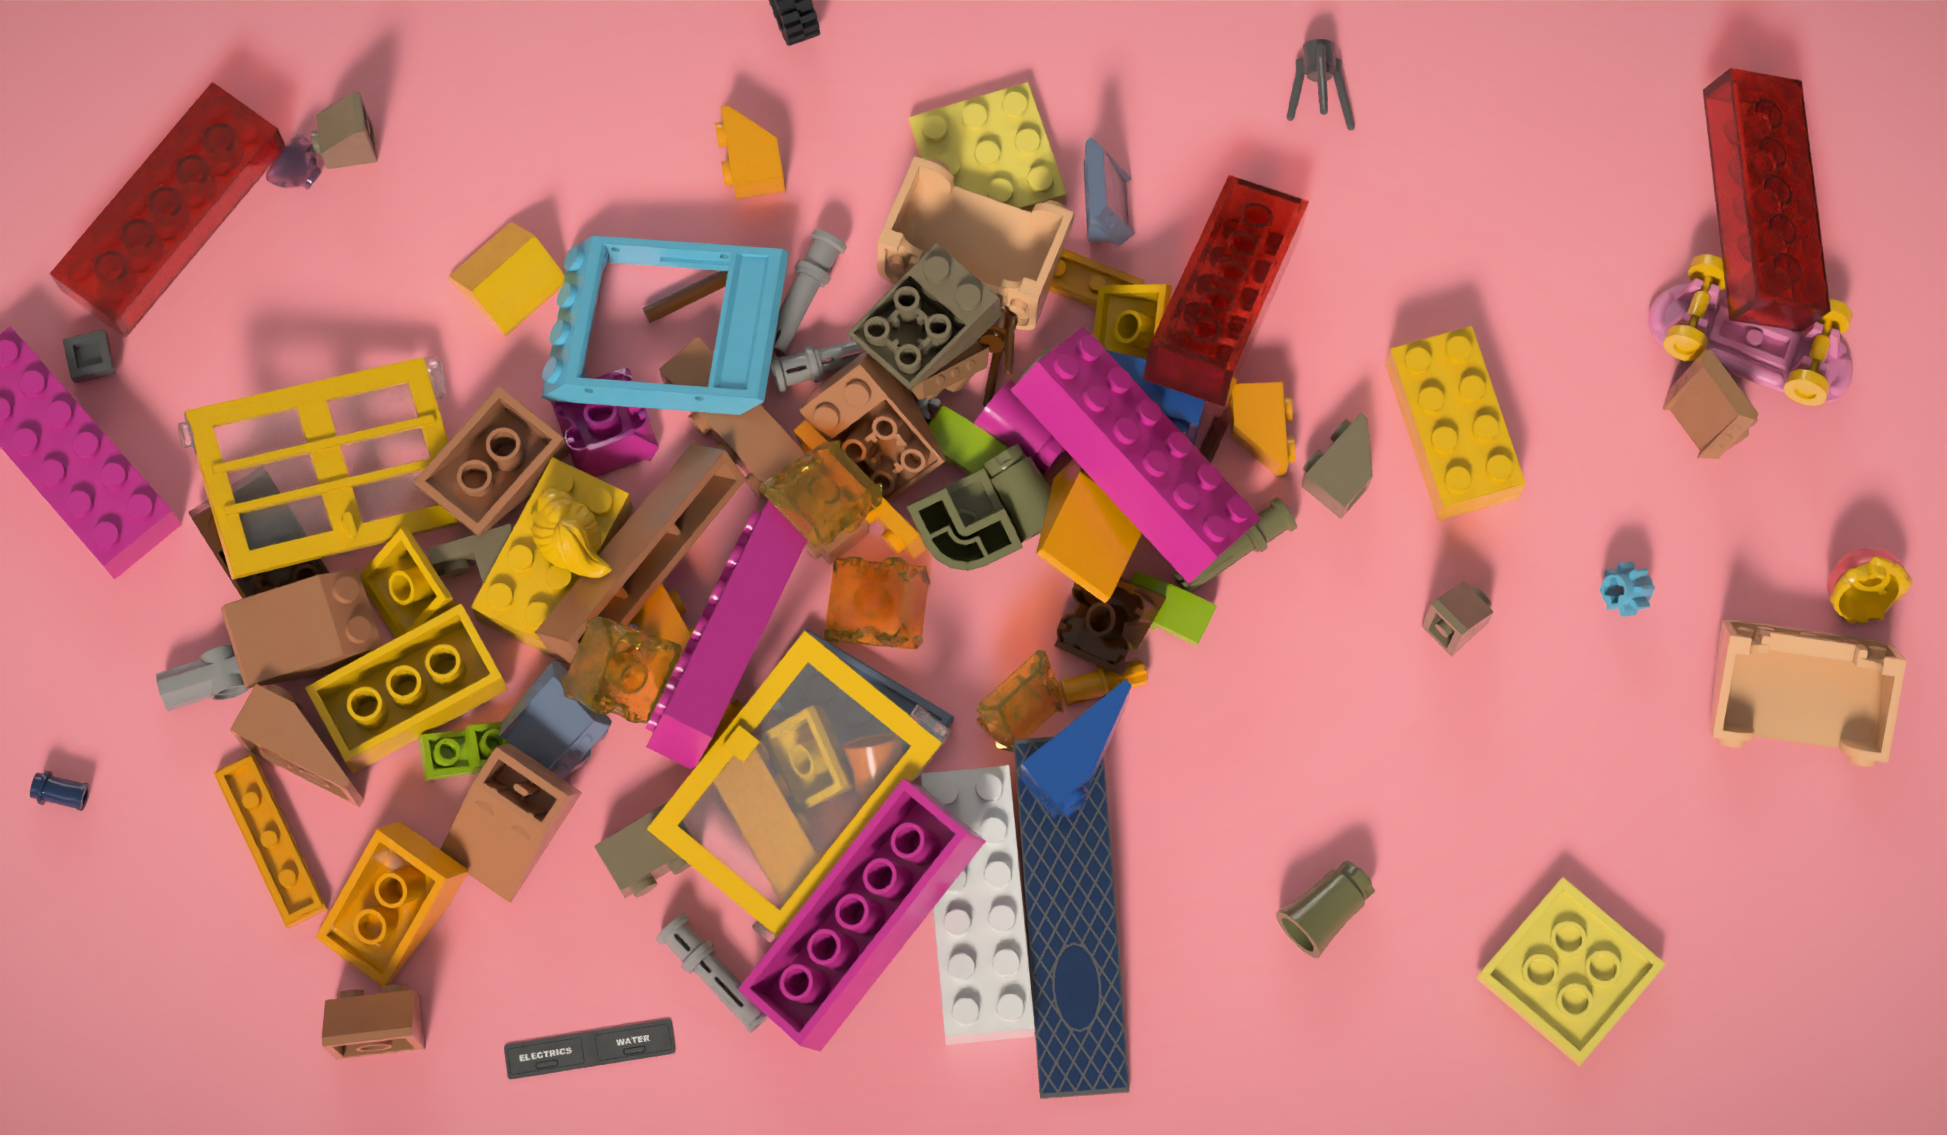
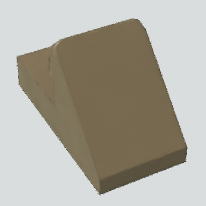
(458, 555)

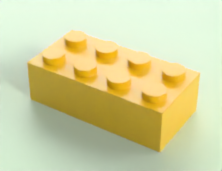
(1455, 423)
(522, 581)
(406, 688)

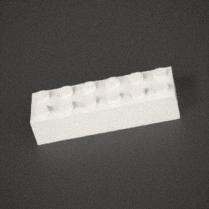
(982, 916)

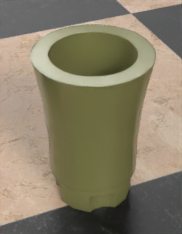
(1020, 490)
(1325, 908)

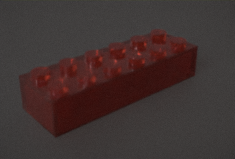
(1766, 200)
(168, 209)
(1225, 291)

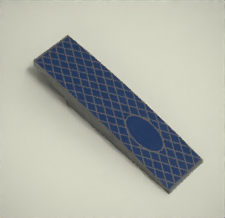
(1072, 941)

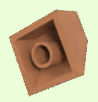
(373, 1023)

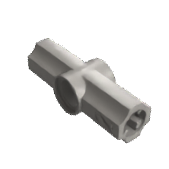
(210, 677)

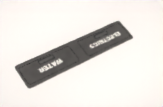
(589, 1049)

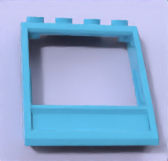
(743, 334)

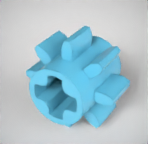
(1627, 589)

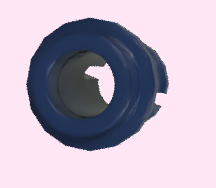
(59, 791)

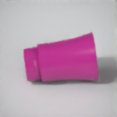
(1014, 424)

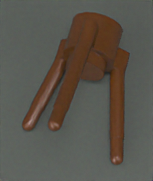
(999, 338)

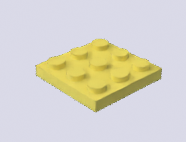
(993, 147)
(1570, 971)

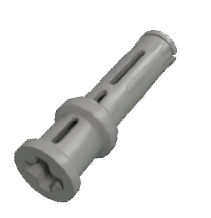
(811, 274)
(811, 359)
(694, 960)

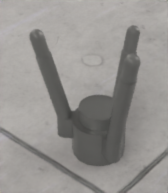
(1319, 65)

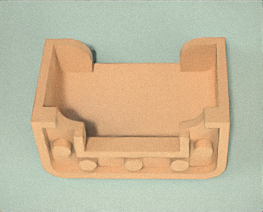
(996, 242)
(1806, 689)

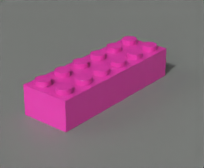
(1135, 453)
(76, 463)
(725, 637)
(861, 915)

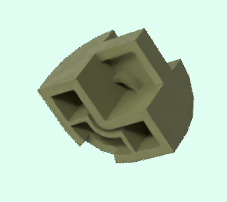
(965, 523)

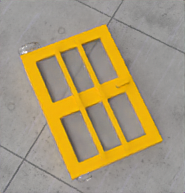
(321, 464)

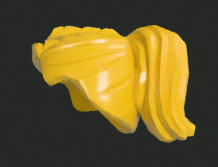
(568, 534)

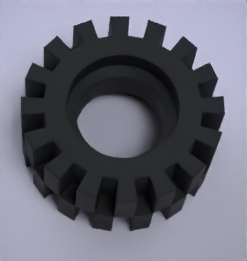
(795, 20)

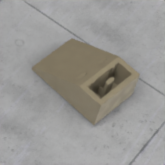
(927, 318)

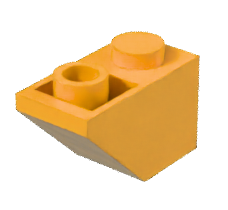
(753, 156)
(1259, 424)

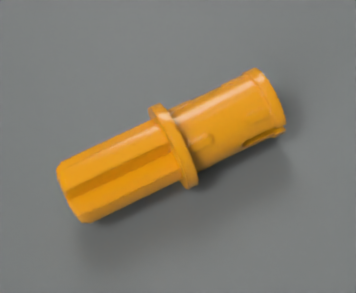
(1101, 682)

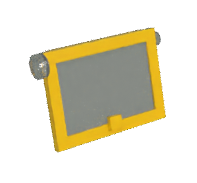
(794, 783)

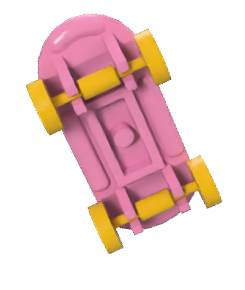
(1803, 364)

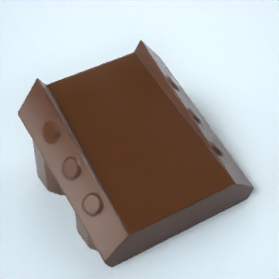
(1110, 630)

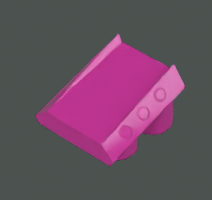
(606, 435)

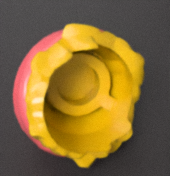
(1867, 584)

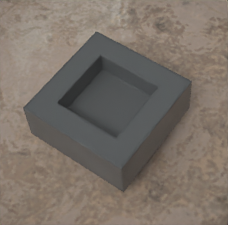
(89, 356)

